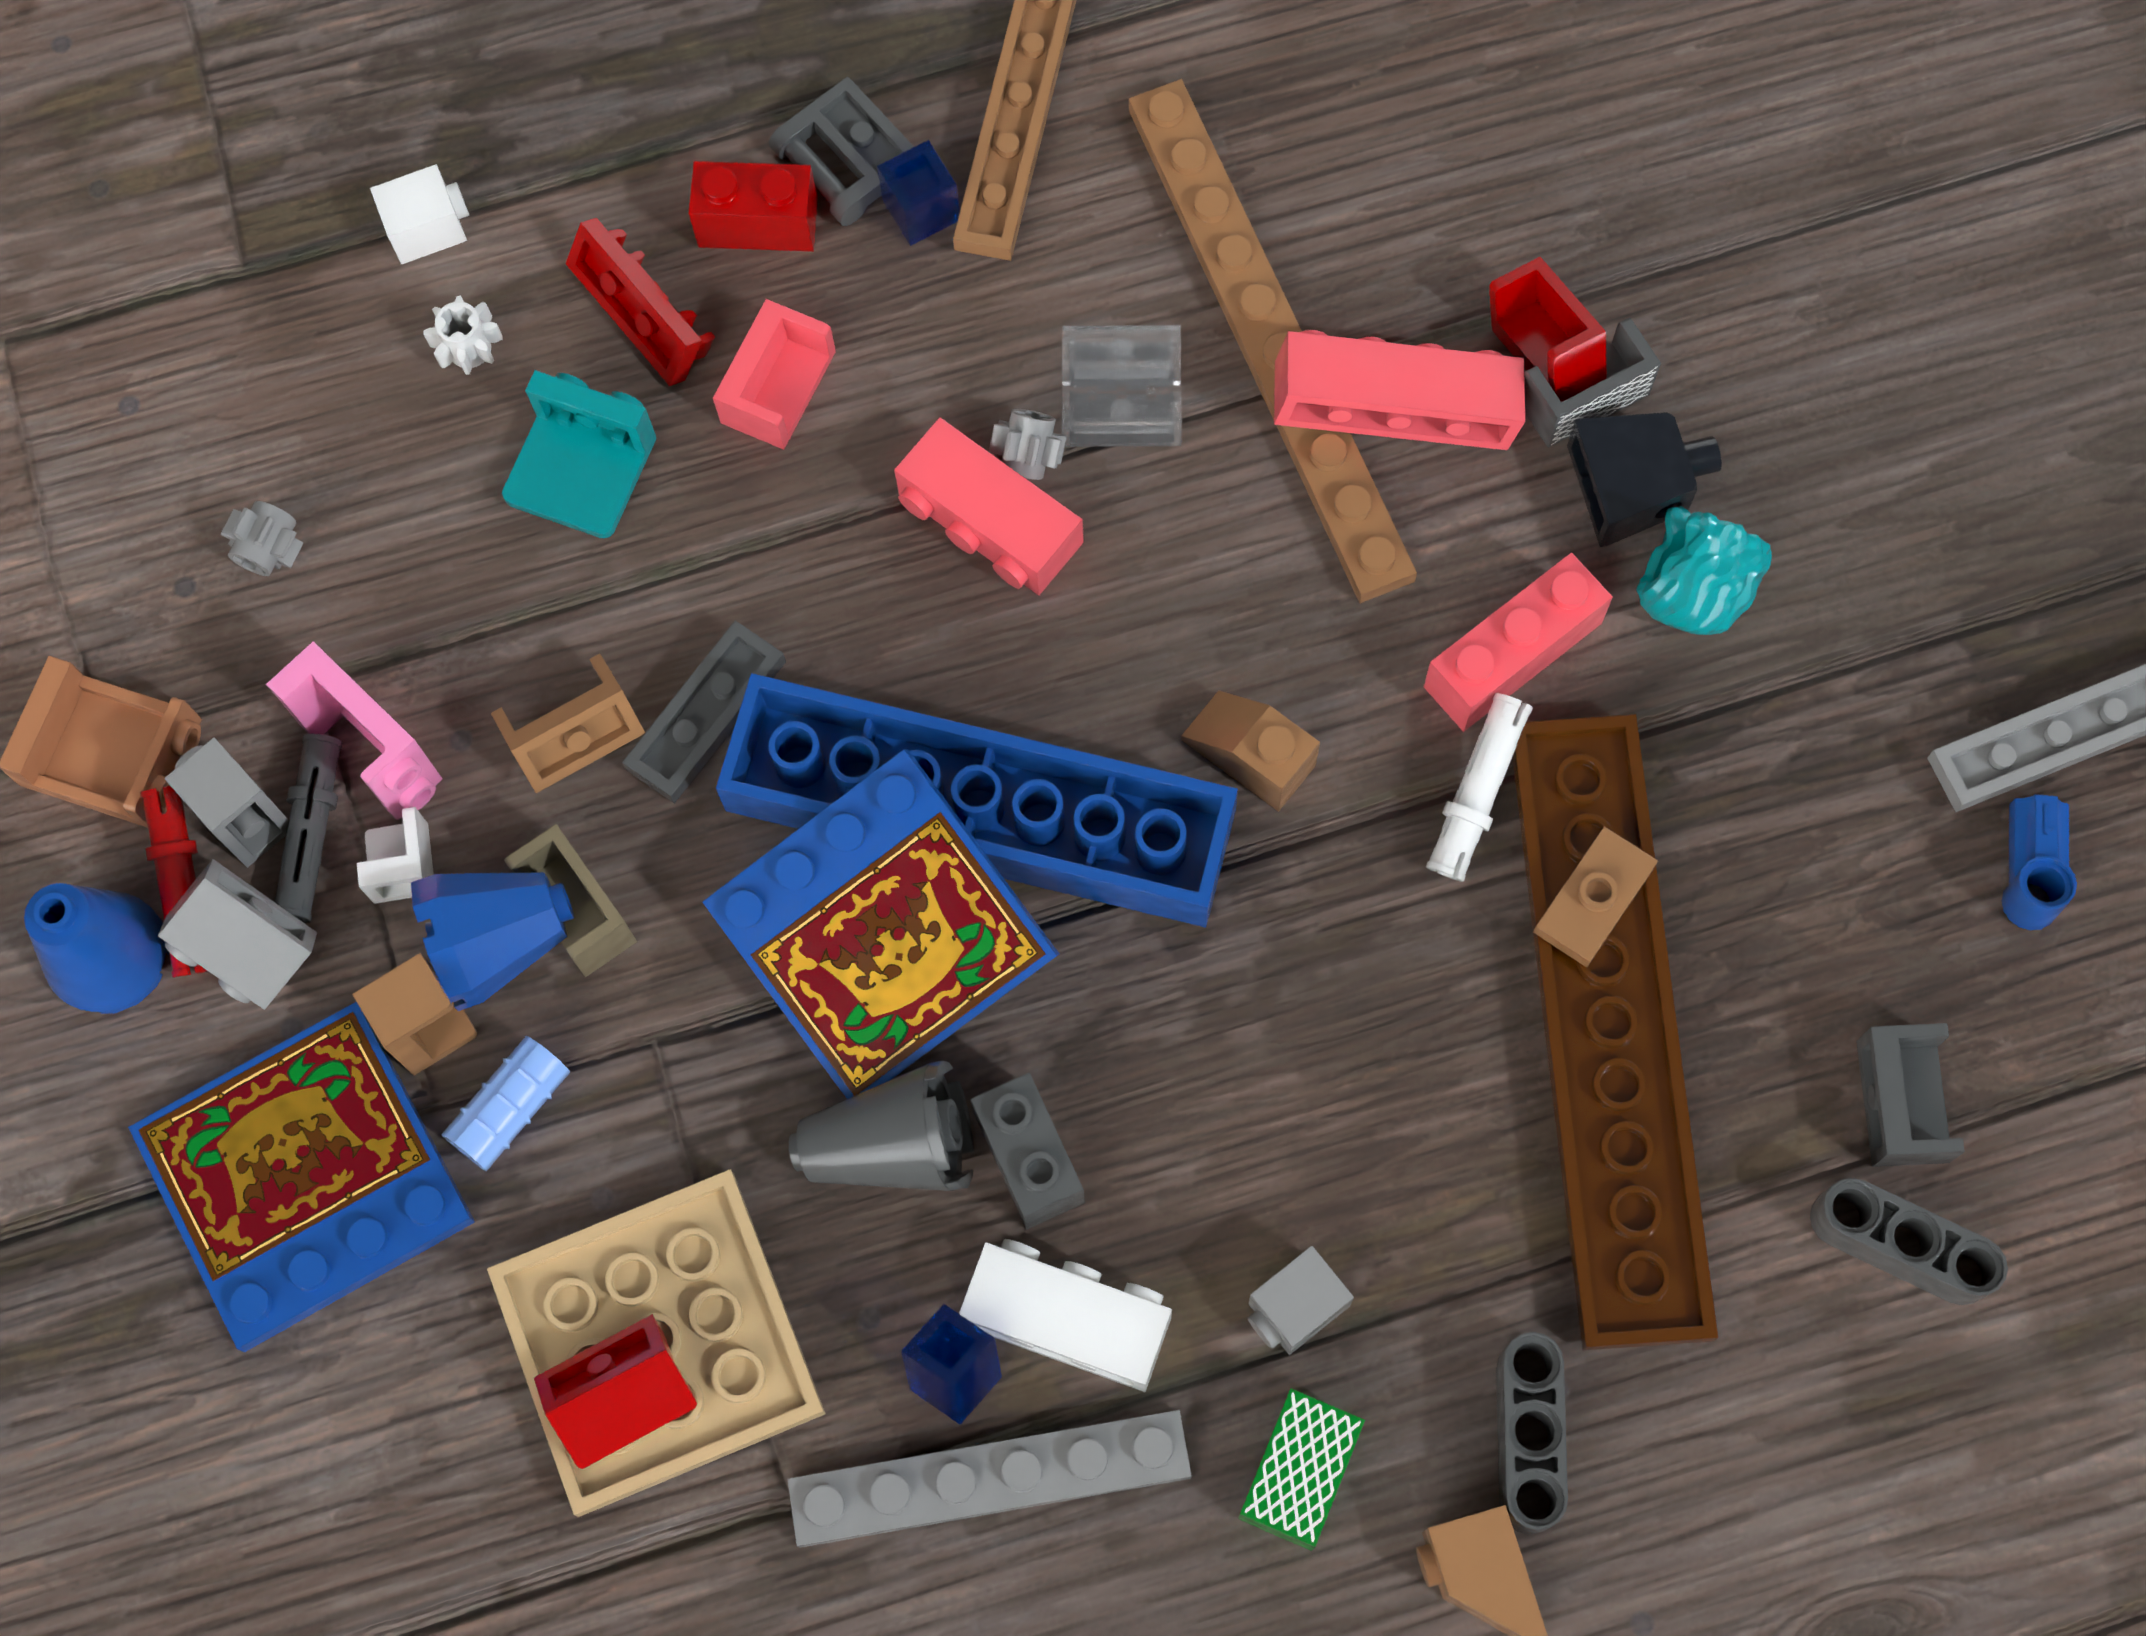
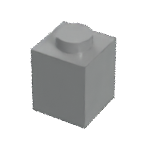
(1298, 1302)

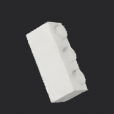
(1067, 1313)

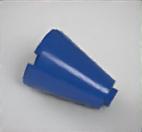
(96, 946)

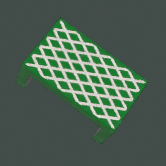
(1301, 1469)

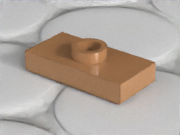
(1595, 896)

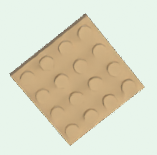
(714, 1297)

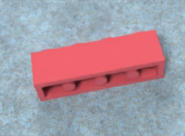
(1399, 390)

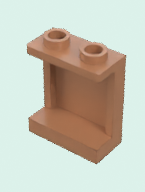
(97, 742)

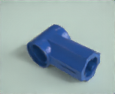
(2038, 858)

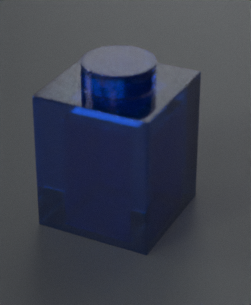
(952, 1363)

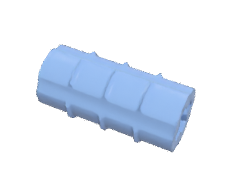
(506, 1103)

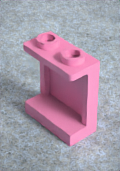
(322, 693)

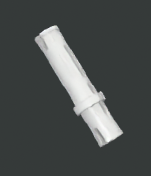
(1476, 795)

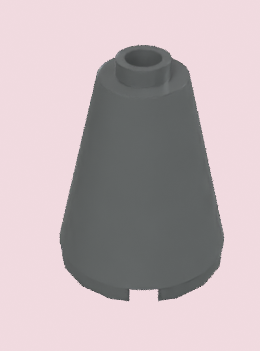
(890, 1135)

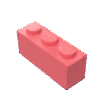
(988, 507)
(1517, 641)

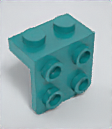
(579, 454)

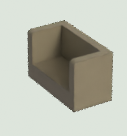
(597, 927)

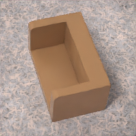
(573, 732)
(414, 1015)

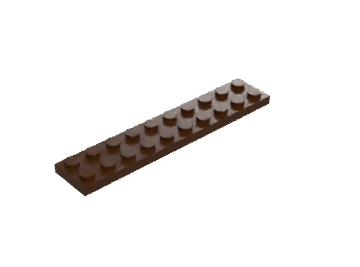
(1614, 1052)

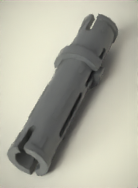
(318, 758)

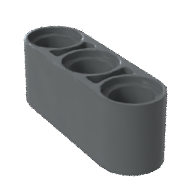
(1938, 1237)
(1547, 1404)

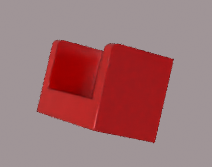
(1548, 328)

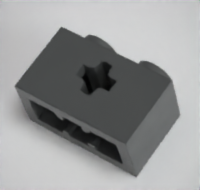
(1028, 1151)

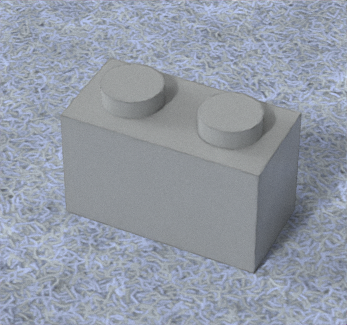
(228, 801)
(237, 936)

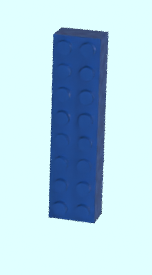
(1030, 805)

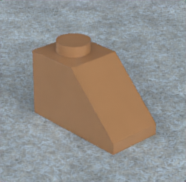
(1254, 746)
(1482, 1571)

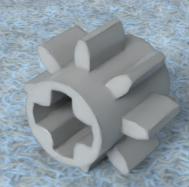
(1028, 443)
(262, 538)

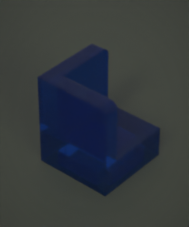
(919, 192)

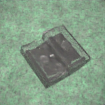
(1121, 385)

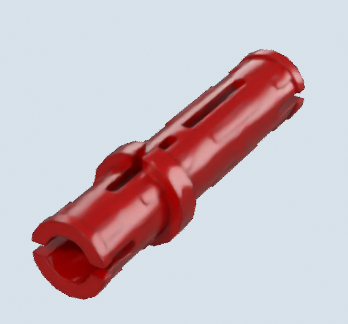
(171, 855)

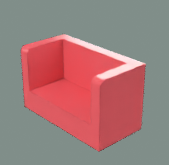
(774, 374)

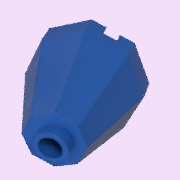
(488, 928)

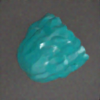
(1702, 573)

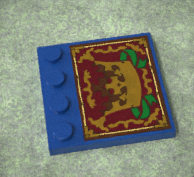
(880, 927)
(300, 1176)

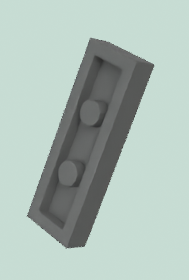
(701, 712)

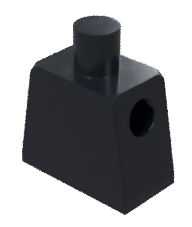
(1636, 470)

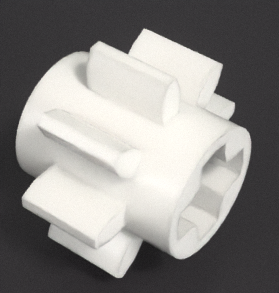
(463, 335)

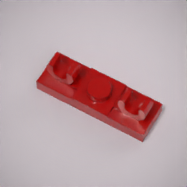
(636, 301)

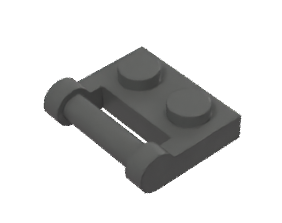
(855, 134)

